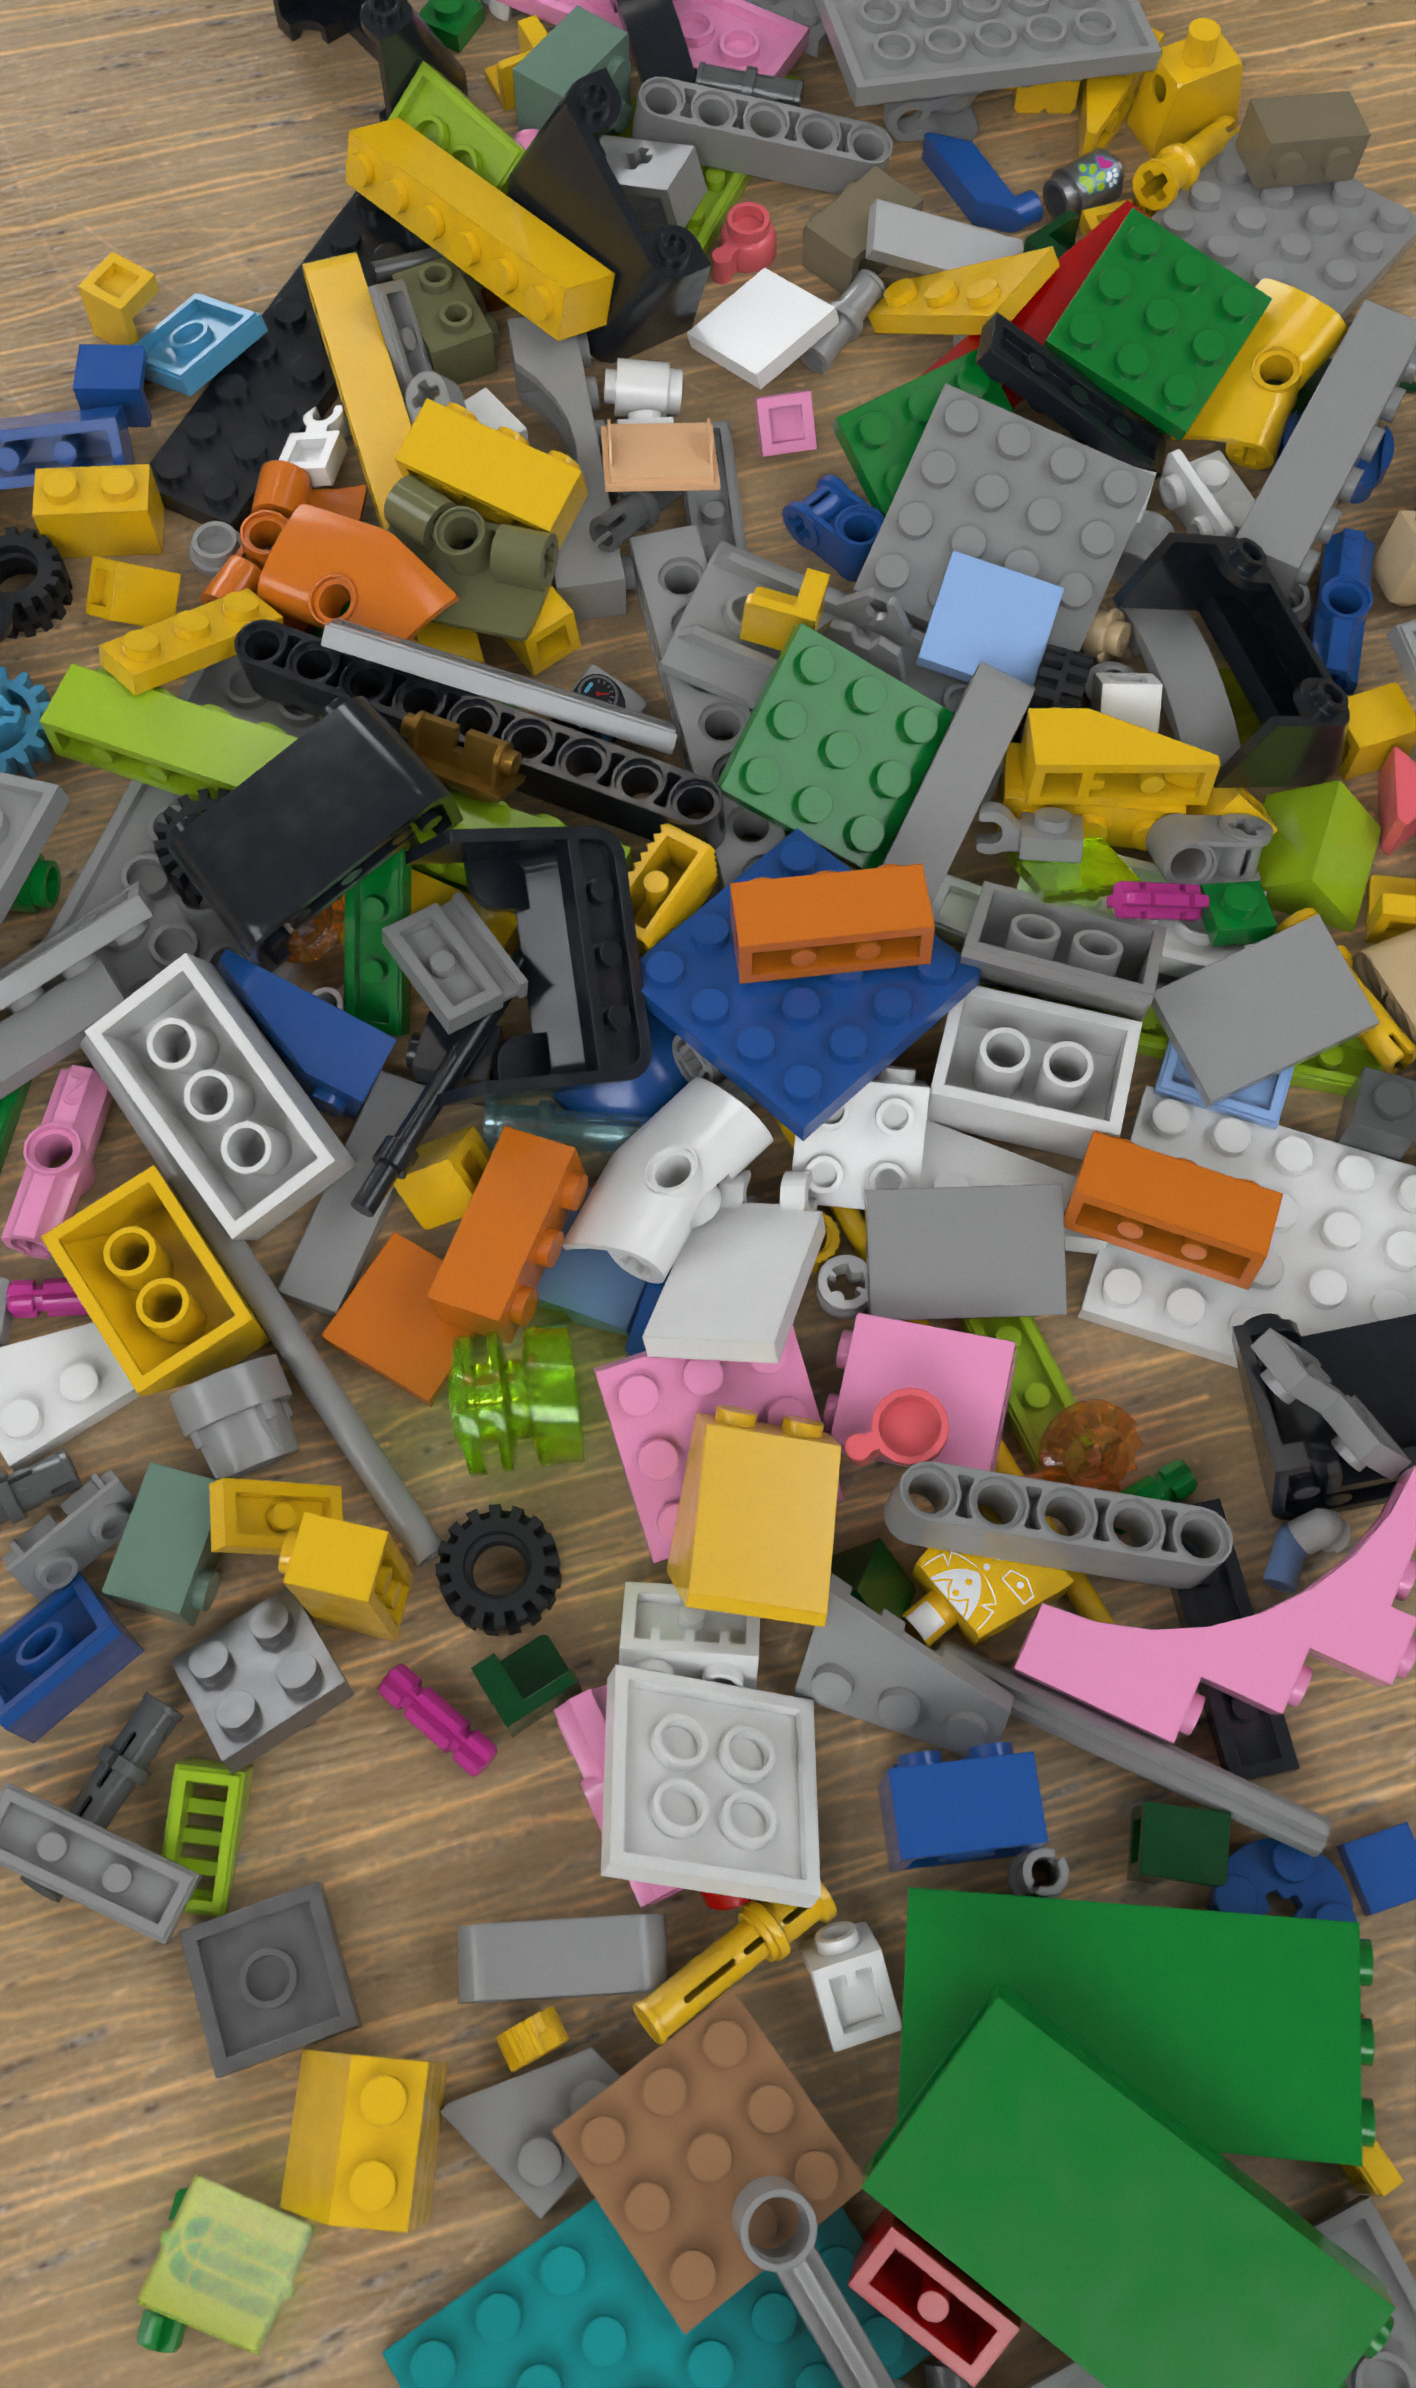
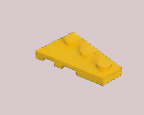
(963, 297)

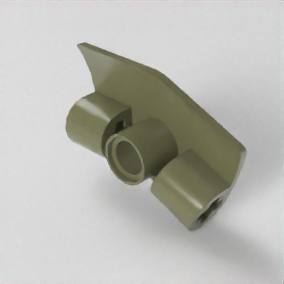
(497, 578)

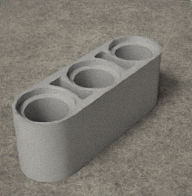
(561, 1958)

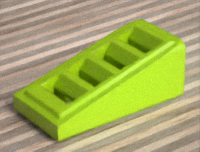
(177, 1831)

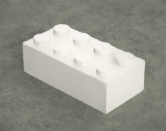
(220, 1098)

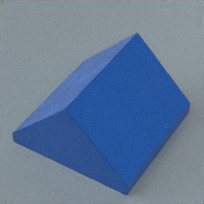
(59, 1658)

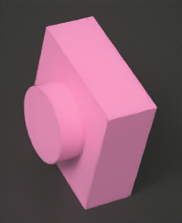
(785, 423)

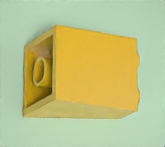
(757, 1517)
(364, 2140)

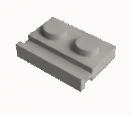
(454, 962)

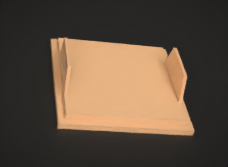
(659, 457)

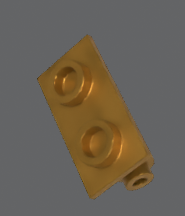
(483, 768)

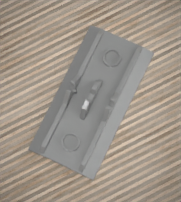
(712, 657)

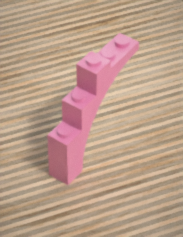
(1259, 1659)

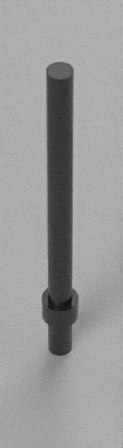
(398, 1152)

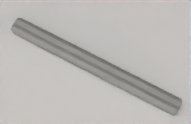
(1155, 1759)

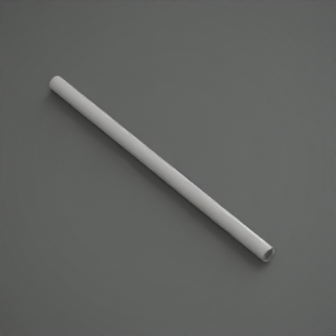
(287, 1337)

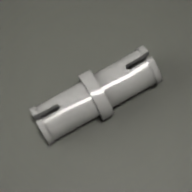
(851, 311)

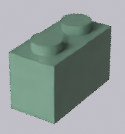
(166, 1549)

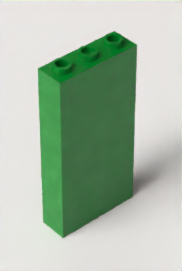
(1211, 2014)
(1117, 2221)

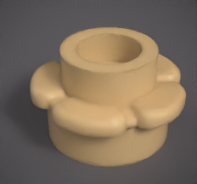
(1107, 635)

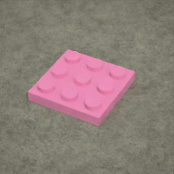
(654, 1412)

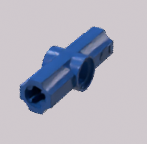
(1342, 605)

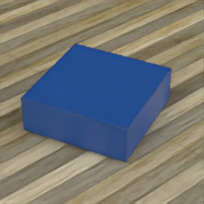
(1382, 1868)

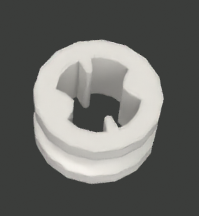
(834, 1301)

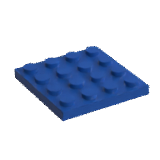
(801, 1040)

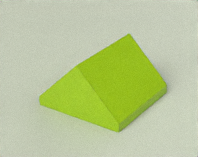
(1319, 852)

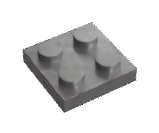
(261, 1679)
(269, 1979)

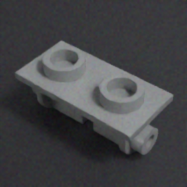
(54, 1552)

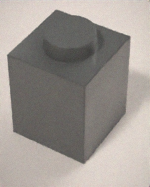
(1379, 1114)

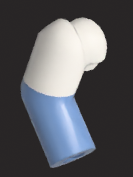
(1300, 1538)

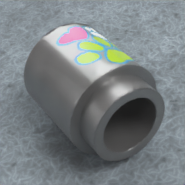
(1084, 183)

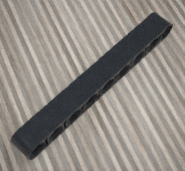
(286, 669)

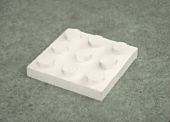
(710, 1788)

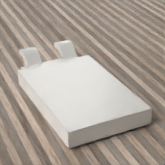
(740, 1277)

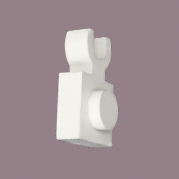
(320, 447)

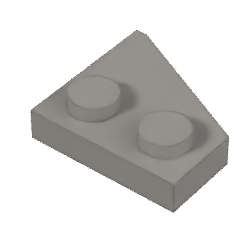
(515, 2120)

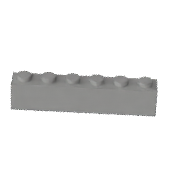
(1330, 440)

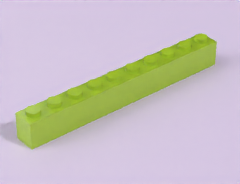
(203, 747)

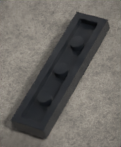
(1067, 396)
(1244, 1737)

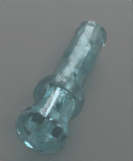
(577, 1129)

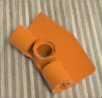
(278, 494)
(334, 559)

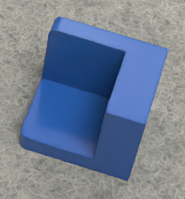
(111, 378)

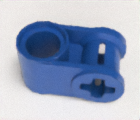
(835, 525)

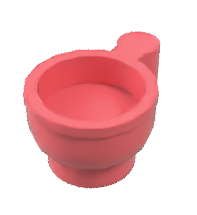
(745, 242)
(905, 1428)

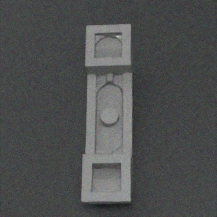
(1190, 679)

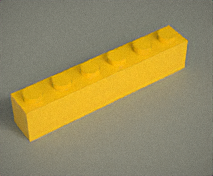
(479, 228)

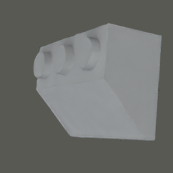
(1064, 952)

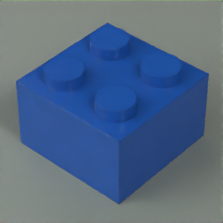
(961, 1808)

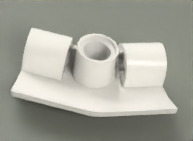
(668, 1179)

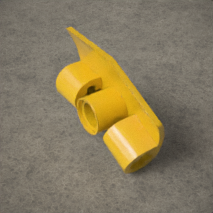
(1285, 345)

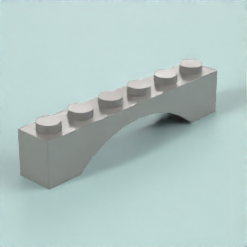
(555, 387)

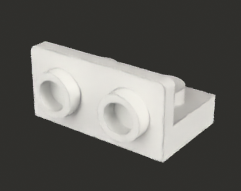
(1205, 494)
(684, 1640)

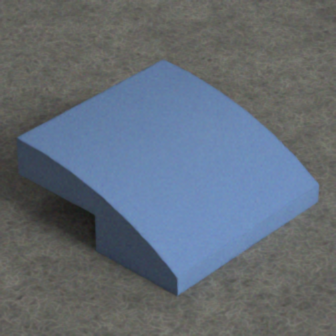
(591, 1287)

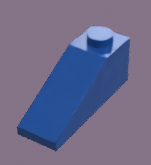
(320, 1044)

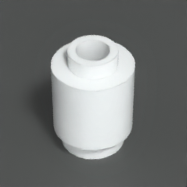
(643, 387)

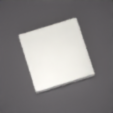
(763, 328)

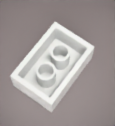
(1033, 1071)

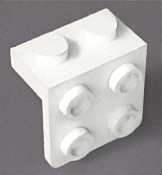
(868, 1141)

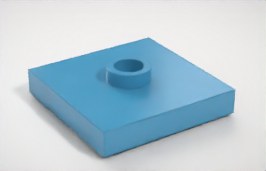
(198, 342)

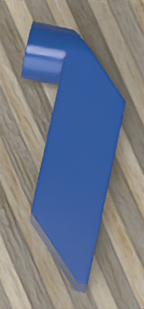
(977, 186)

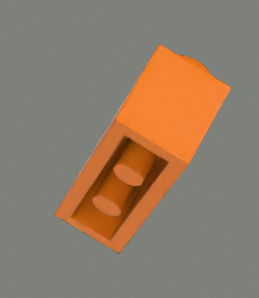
(831, 923)
(1172, 1210)
(509, 1235)

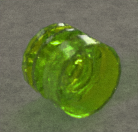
(516, 1399)

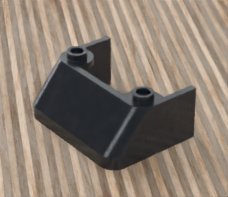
(1266, 649)
(575, 950)

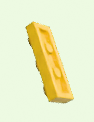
(182, 642)

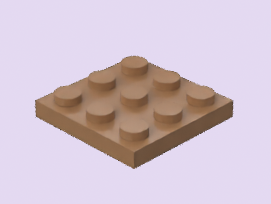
(683, 2140)

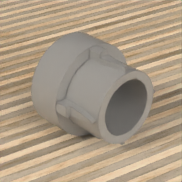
(239, 1417)

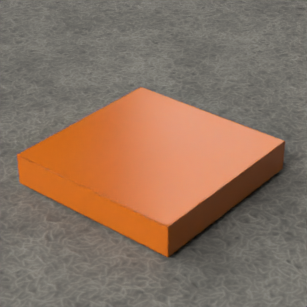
(392, 1324)

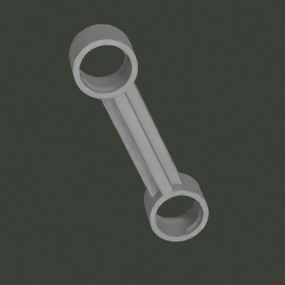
(812, 2287)

